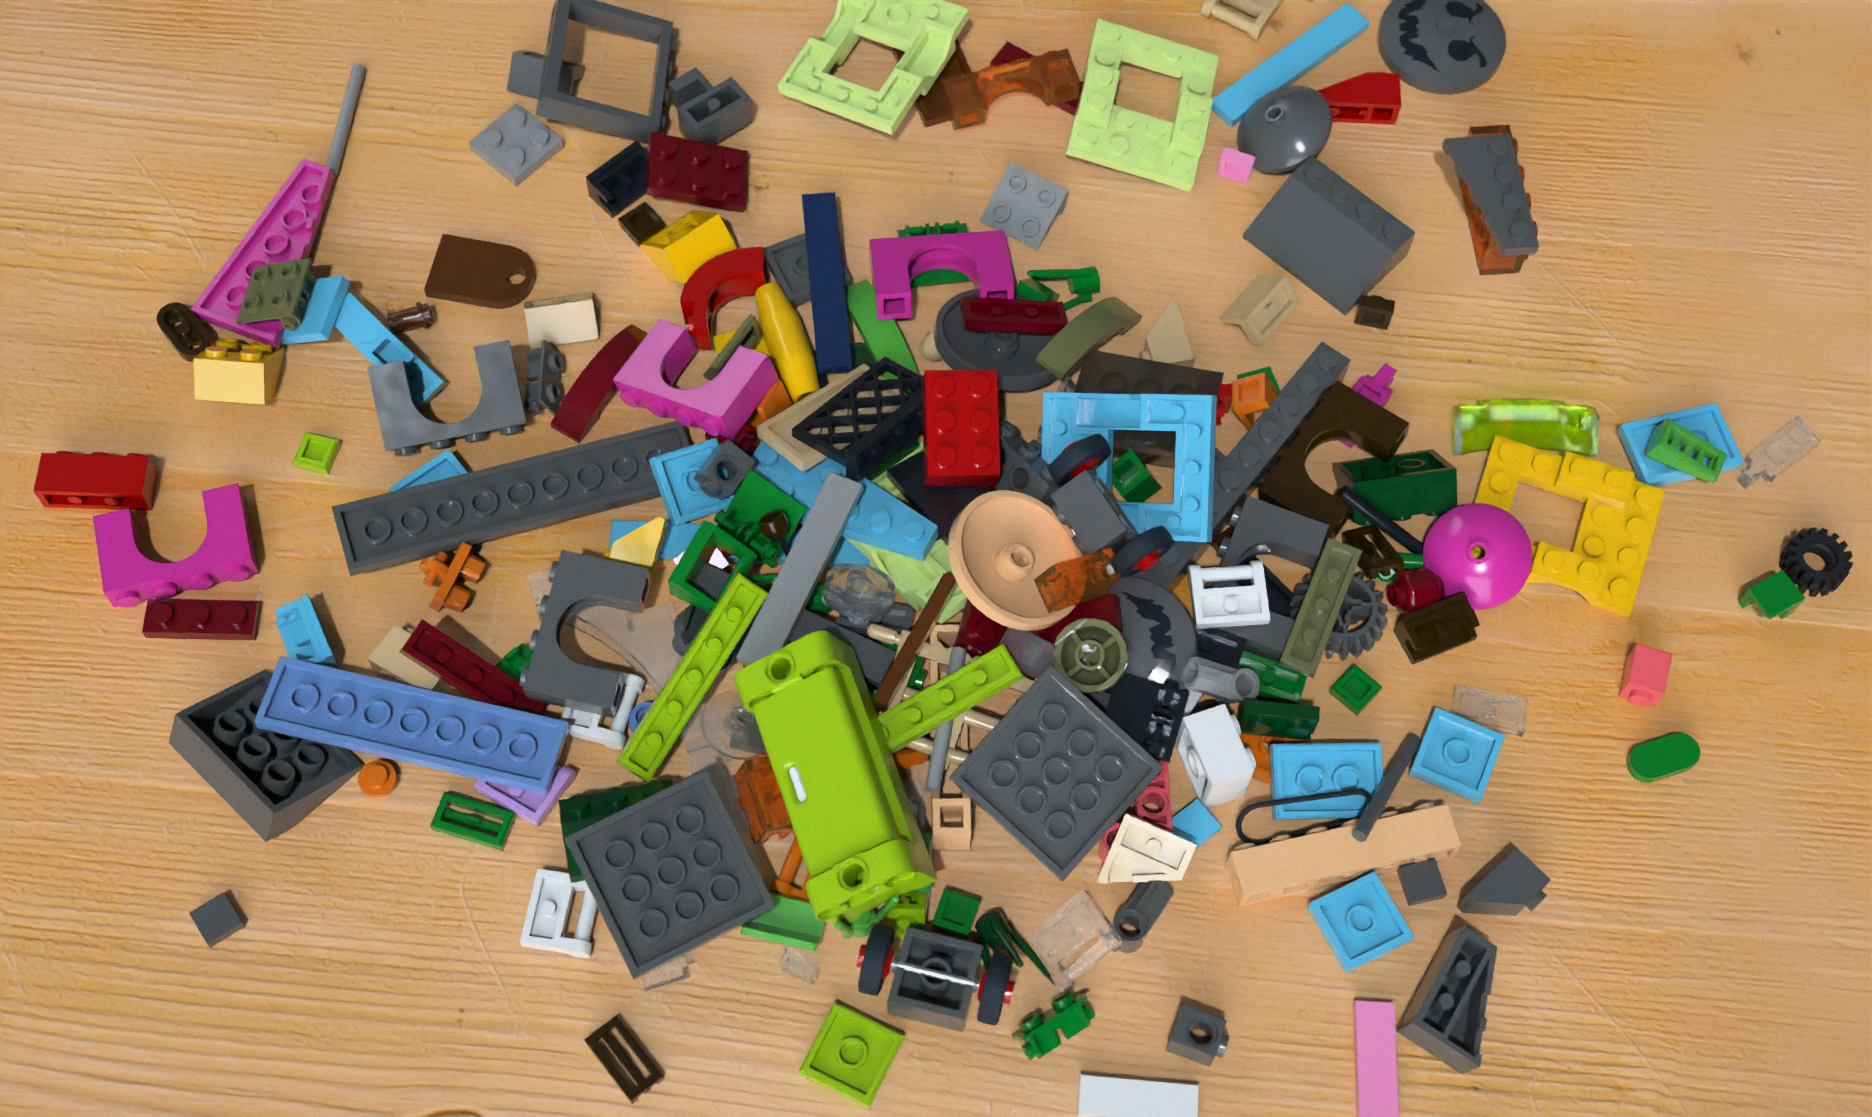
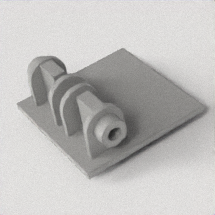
(1024, 205)

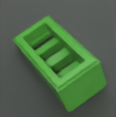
(1669, 454)

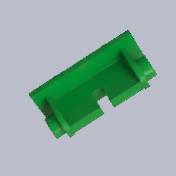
(1040, 1029)

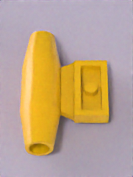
(782, 341)

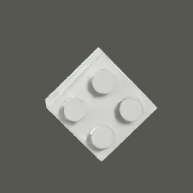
(1214, 756)

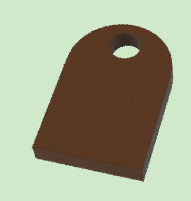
(479, 273)

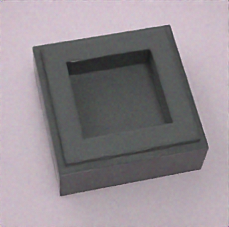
(1422, 882)
(216, 919)

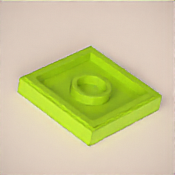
(851, 1055)

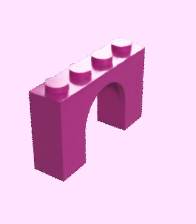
(899, 260)
(716, 407)
(223, 556)

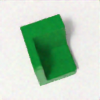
(1774, 596)

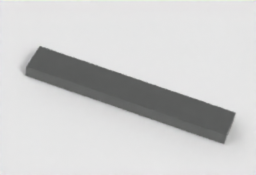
(872, 657)

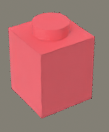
(1645, 675)

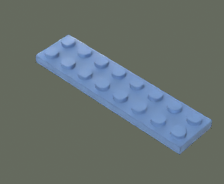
(412, 725)

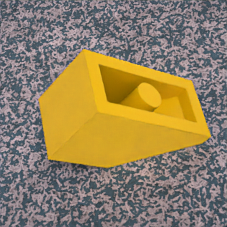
(640, 546)

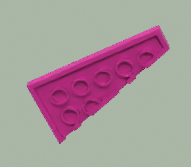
(279, 235)

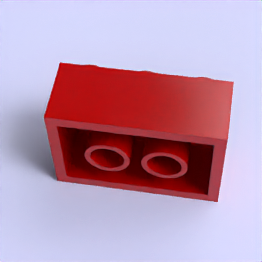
(960, 428)

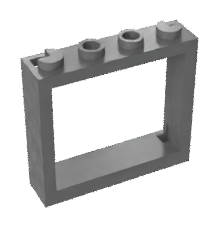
(594, 114)

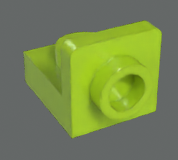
(909, 912)

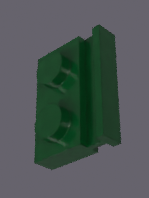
(1278, 719)

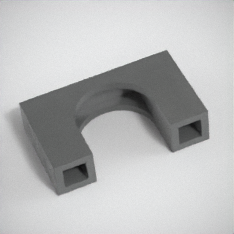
(406, 426)
(1276, 532)
(577, 584)

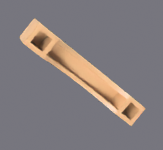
(951, 805)

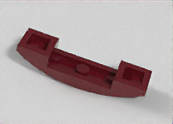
(595, 385)

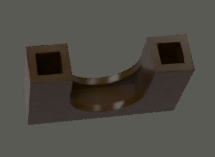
(1339, 416)

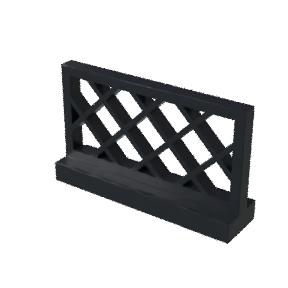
(883, 440)

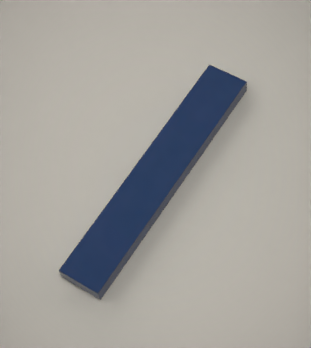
(826, 283)

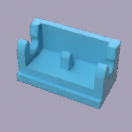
(304, 633)

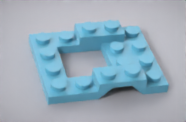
(1193, 417)

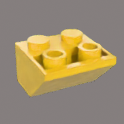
(237, 372)

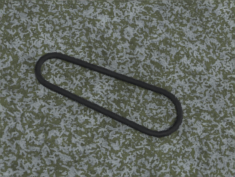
(1295, 800)

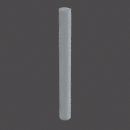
(345, 118)
(943, 732)

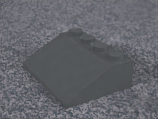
(1329, 235)
(258, 772)

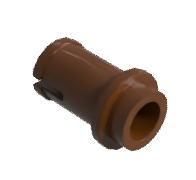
(413, 318)

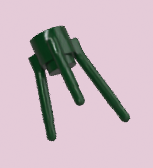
(998, 935)

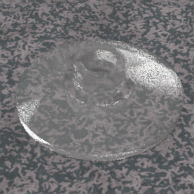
(726, 732)

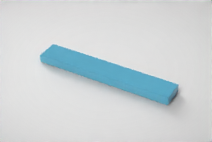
(1290, 62)

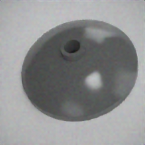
(1285, 128)

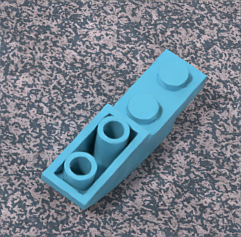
(384, 347)

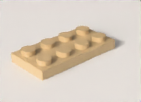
(778, 429)

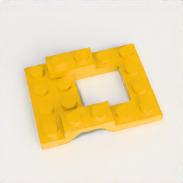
(1613, 527)

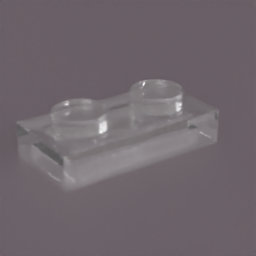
(1491, 709)

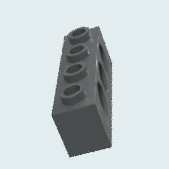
(1022, 466)

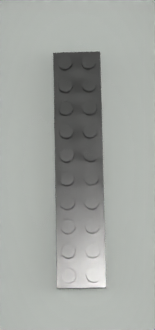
(503, 499)

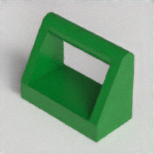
(695, 558)

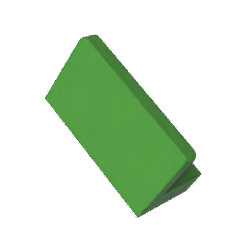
(788, 924)

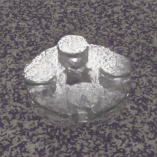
(859, 593)

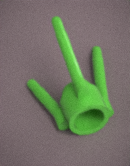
(864, 924)

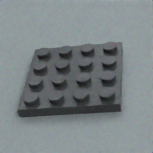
(1056, 773)
(669, 874)

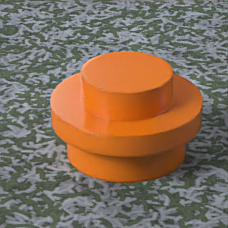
(377, 778)

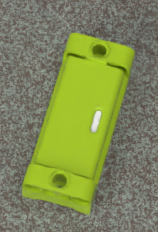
(835, 777)

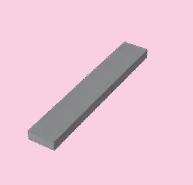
(801, 569)

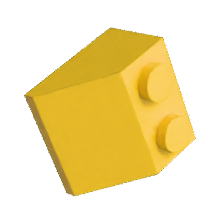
(688, 244)

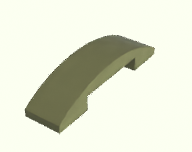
(1084, 334)

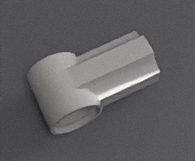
(1220, 681)

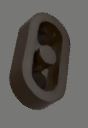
(187, 333)

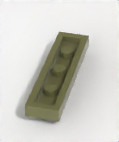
(1320, 608)

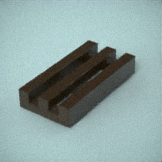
(1370, 560)
(643, 1086)

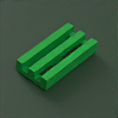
(467, 834)

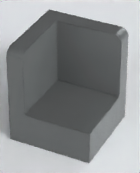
(688, 87)

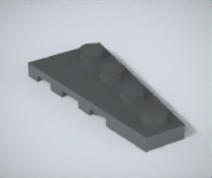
(1497, 188)

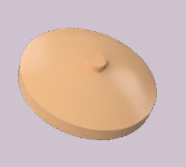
(1000, 549)

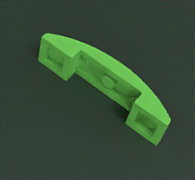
(880, 336)

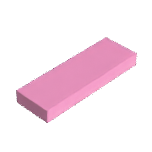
(1375, 1059)

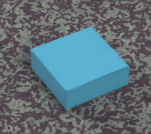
(1195, 823)

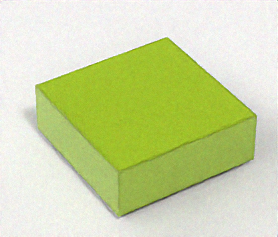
(316, 453)

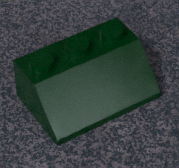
(1403, 487)
(586, 810)

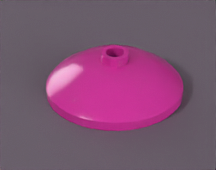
(1486, 580)

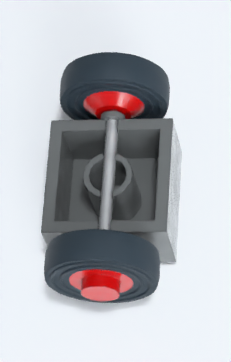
(1096, 515)
(934, 977)

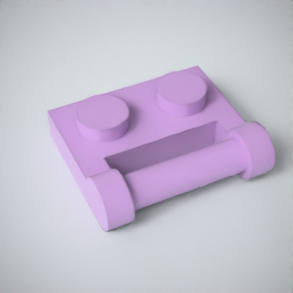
(528, 804)

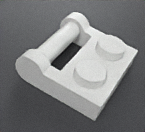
(1229, 604)
(587, 725)
(549, 914)

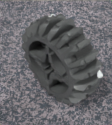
(1358, 605)

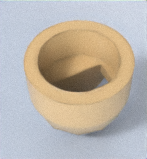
(928, 348)

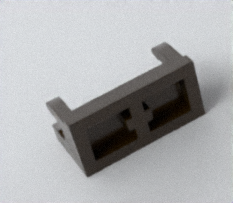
(1437, 628)

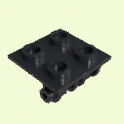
(1148, 713)

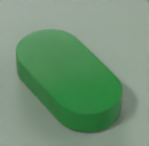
(1663, 757)

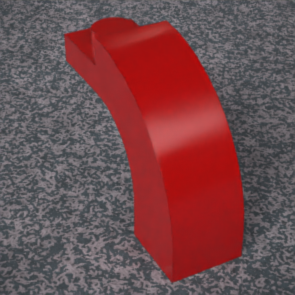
(717, 282)

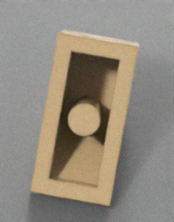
(1169, 340)

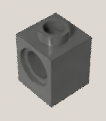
(733, 460)
(1182, 1043)

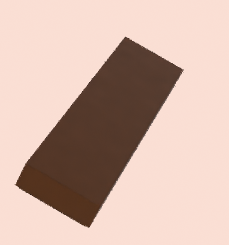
(914, 642)

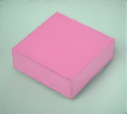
(1236, 165)

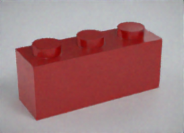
(96, 481)

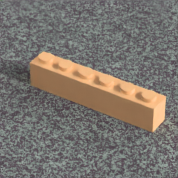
(1335, 857)

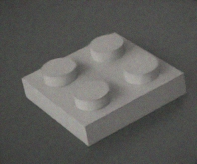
(516, 144)

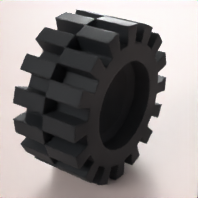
(1828, 550)

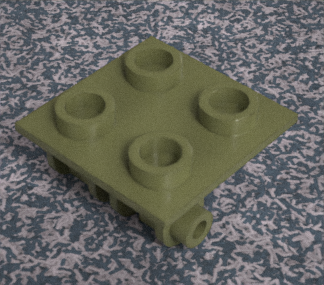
(277, 293)

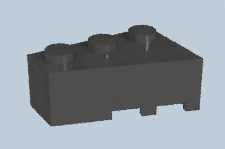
(1452, 1001)

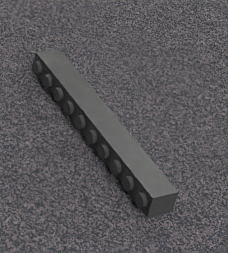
(1253, 456)

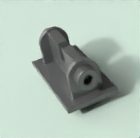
(545, 366)

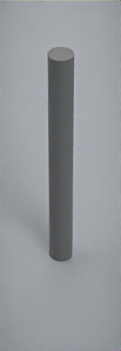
(1386, 788)

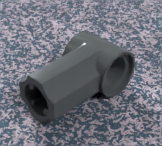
(1142, 912)

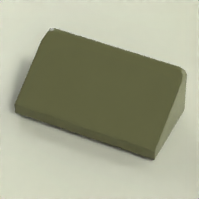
(746, 336)

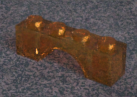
(1045, 76)

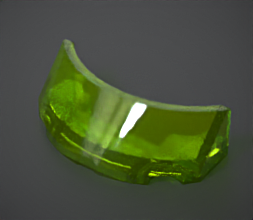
(1529, 421)

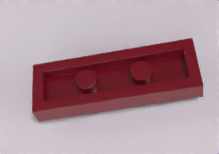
(1013, 315)
(201, 619)

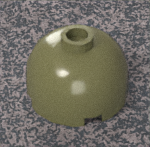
(1091, 655)

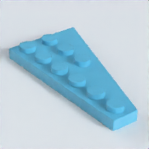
(877, 517)

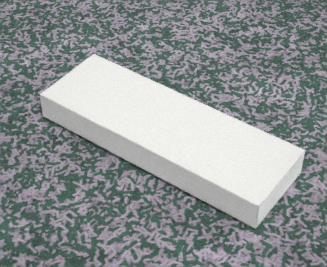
(1135, 1098)

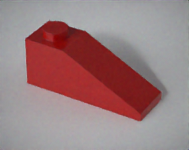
(1365, 98)

